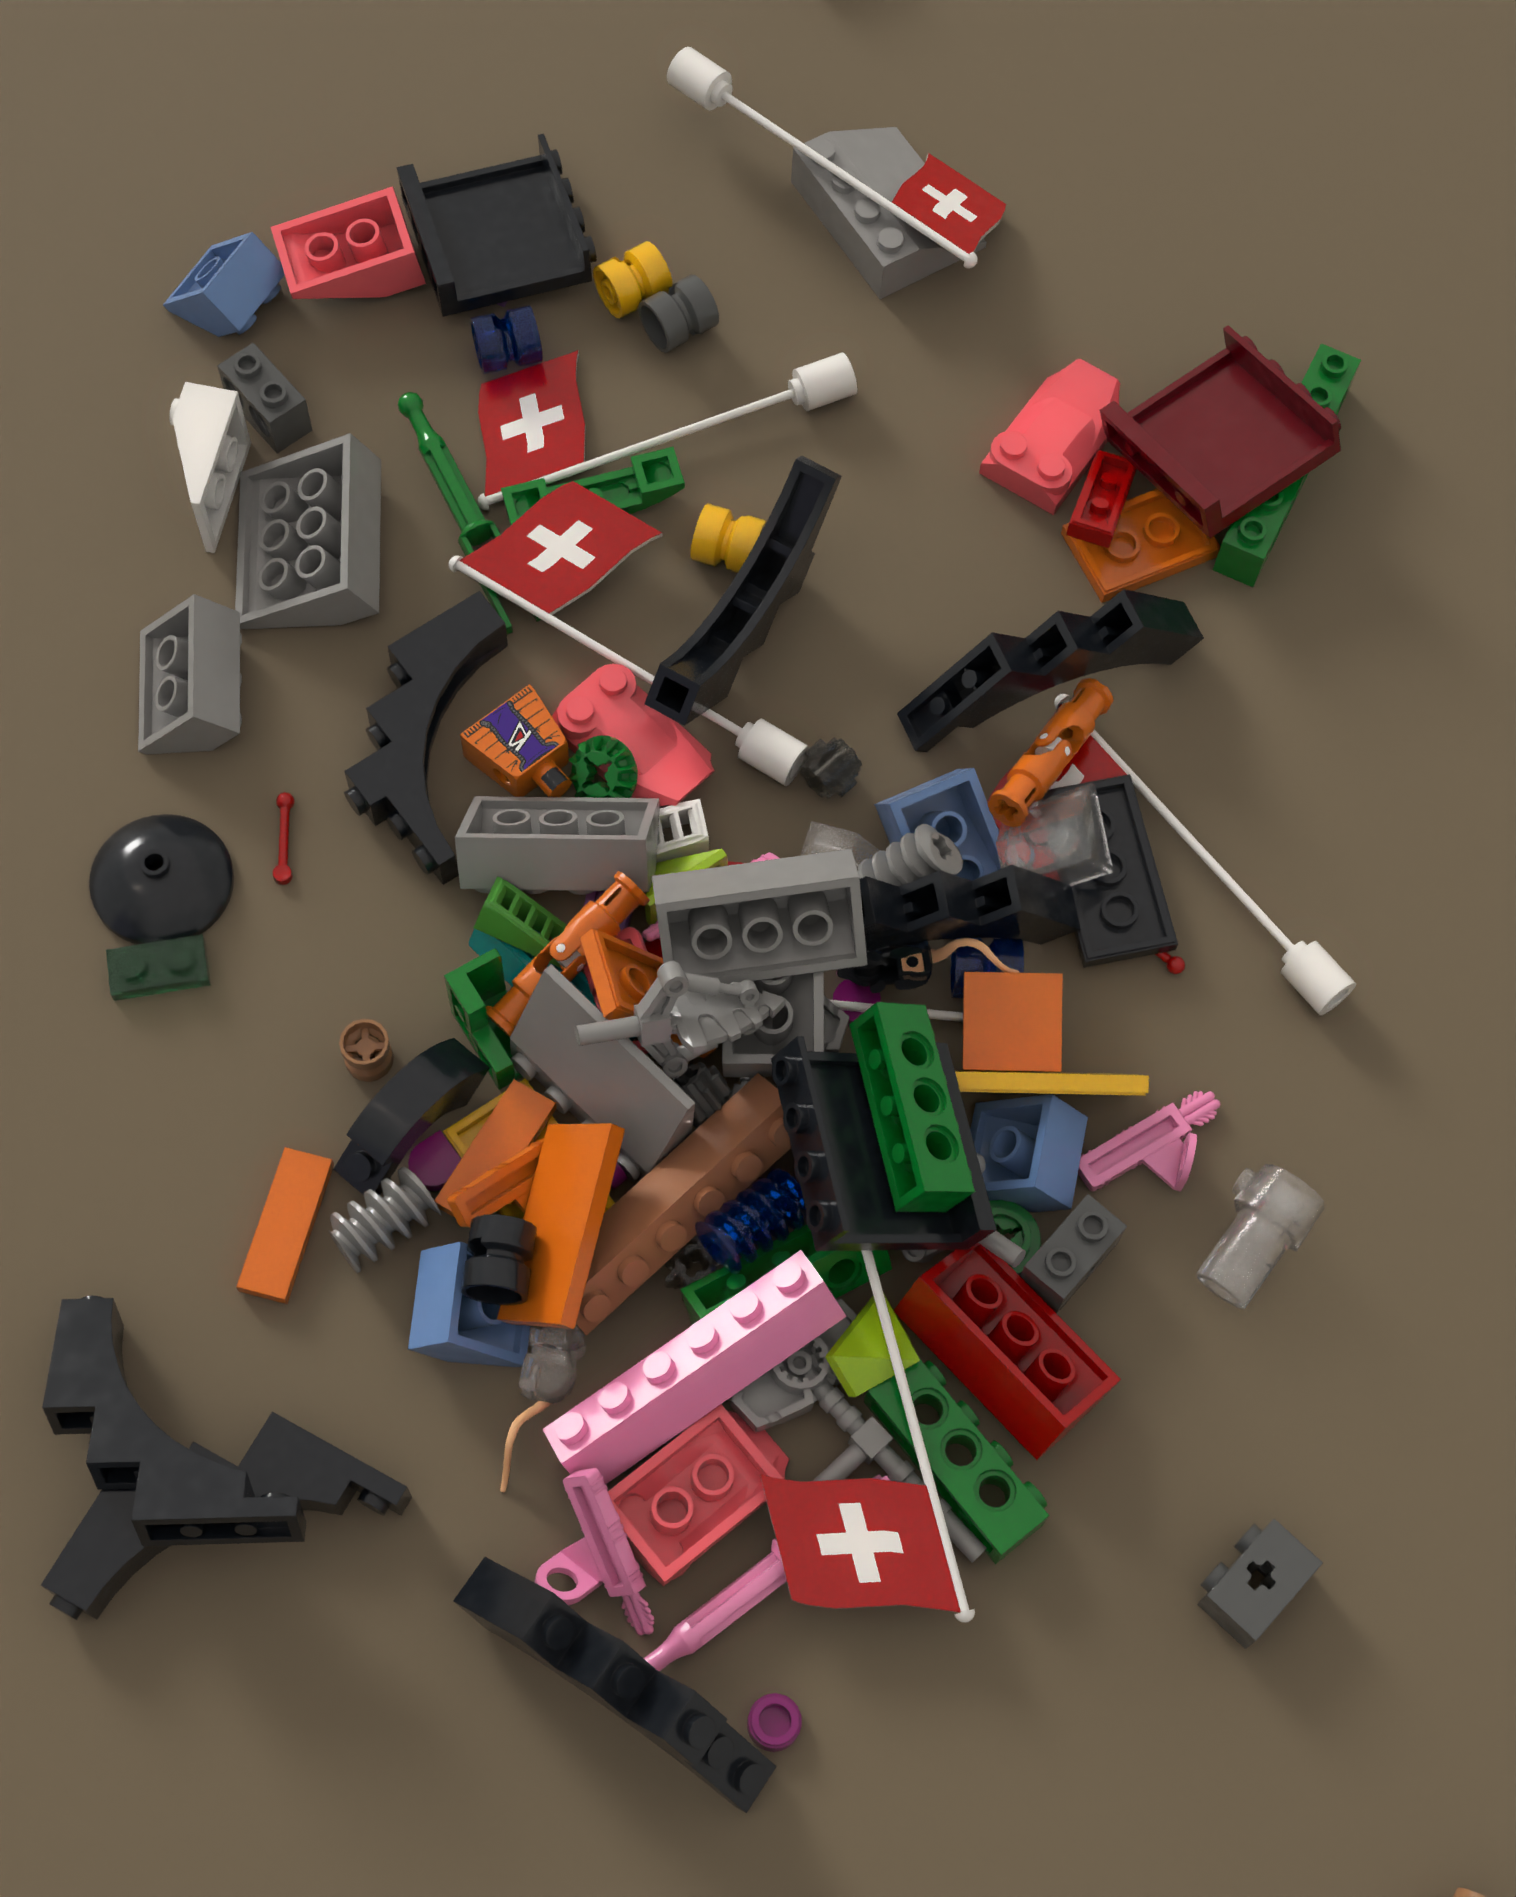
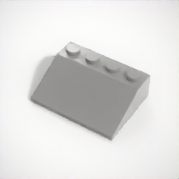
(875, 240)
(310, 538)
(599, 1080)

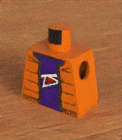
(520, 746)

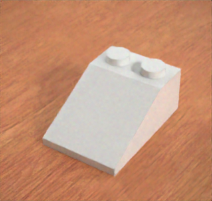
(212, 452)

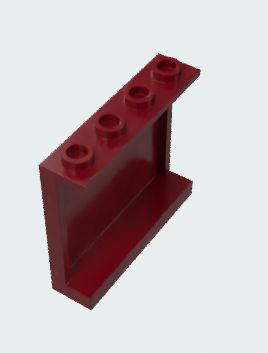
(1225, 435)

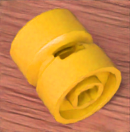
(629, 281)
(723, 538)

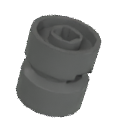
(675, 315)

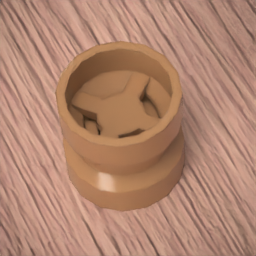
(364, 1039)

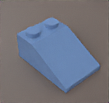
(953, 807)

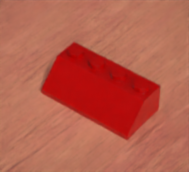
(1006, 1346)

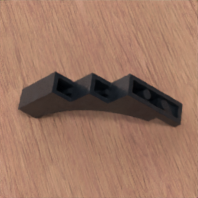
(1009, 668)
(946, 906)
(281, 1460)
(177, 1492)

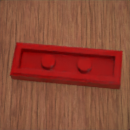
(1102, 499)

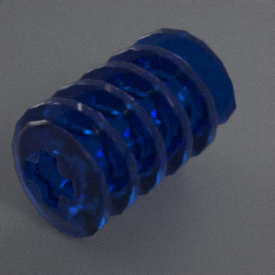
(752, 1219)

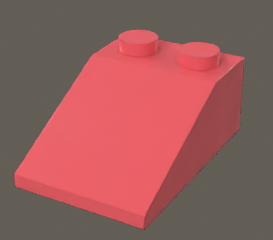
(349, 250)

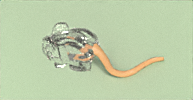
(545, 1377)

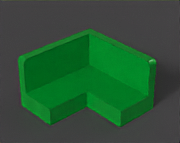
(469, 993)

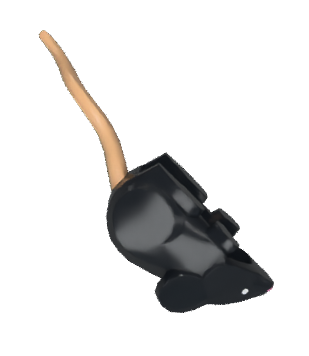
(909, 964)

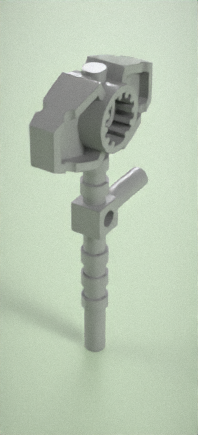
(807, 1377)

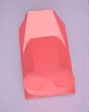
(1053, 436)
(665, 753)
(695, 1491)

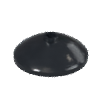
(168, 902)

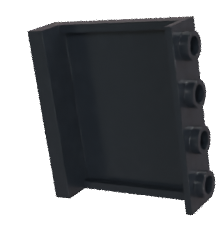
(498, 231)
(843, 1164)

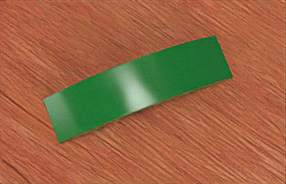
(635, 488)

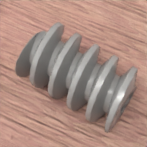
(913, 858)
(382, 1217)

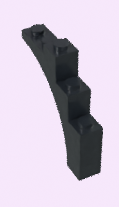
(774, 571)
(428, 672)
(617, 1679)

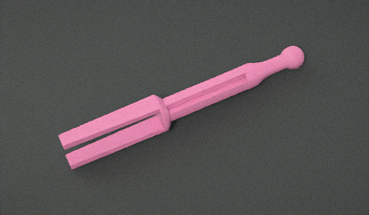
(723, 1609)

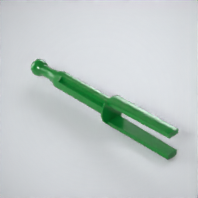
(453, 489)

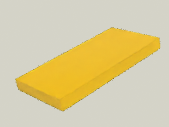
(1052, 1082)

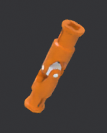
(1050, 752)
(567, 949)

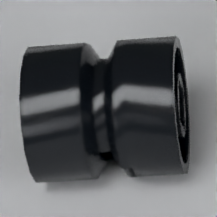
(498, 1266)

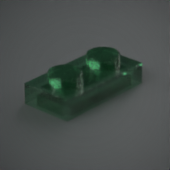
(158, 967)

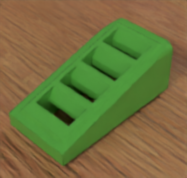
(514, 918)

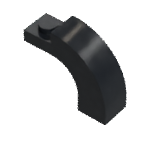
(405, 1108)

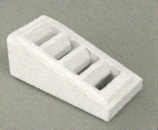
(674, 816)

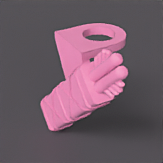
(1153, 1143)
(601, 1554)

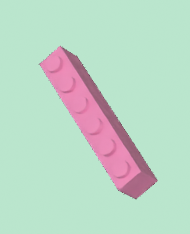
(696, 1371)

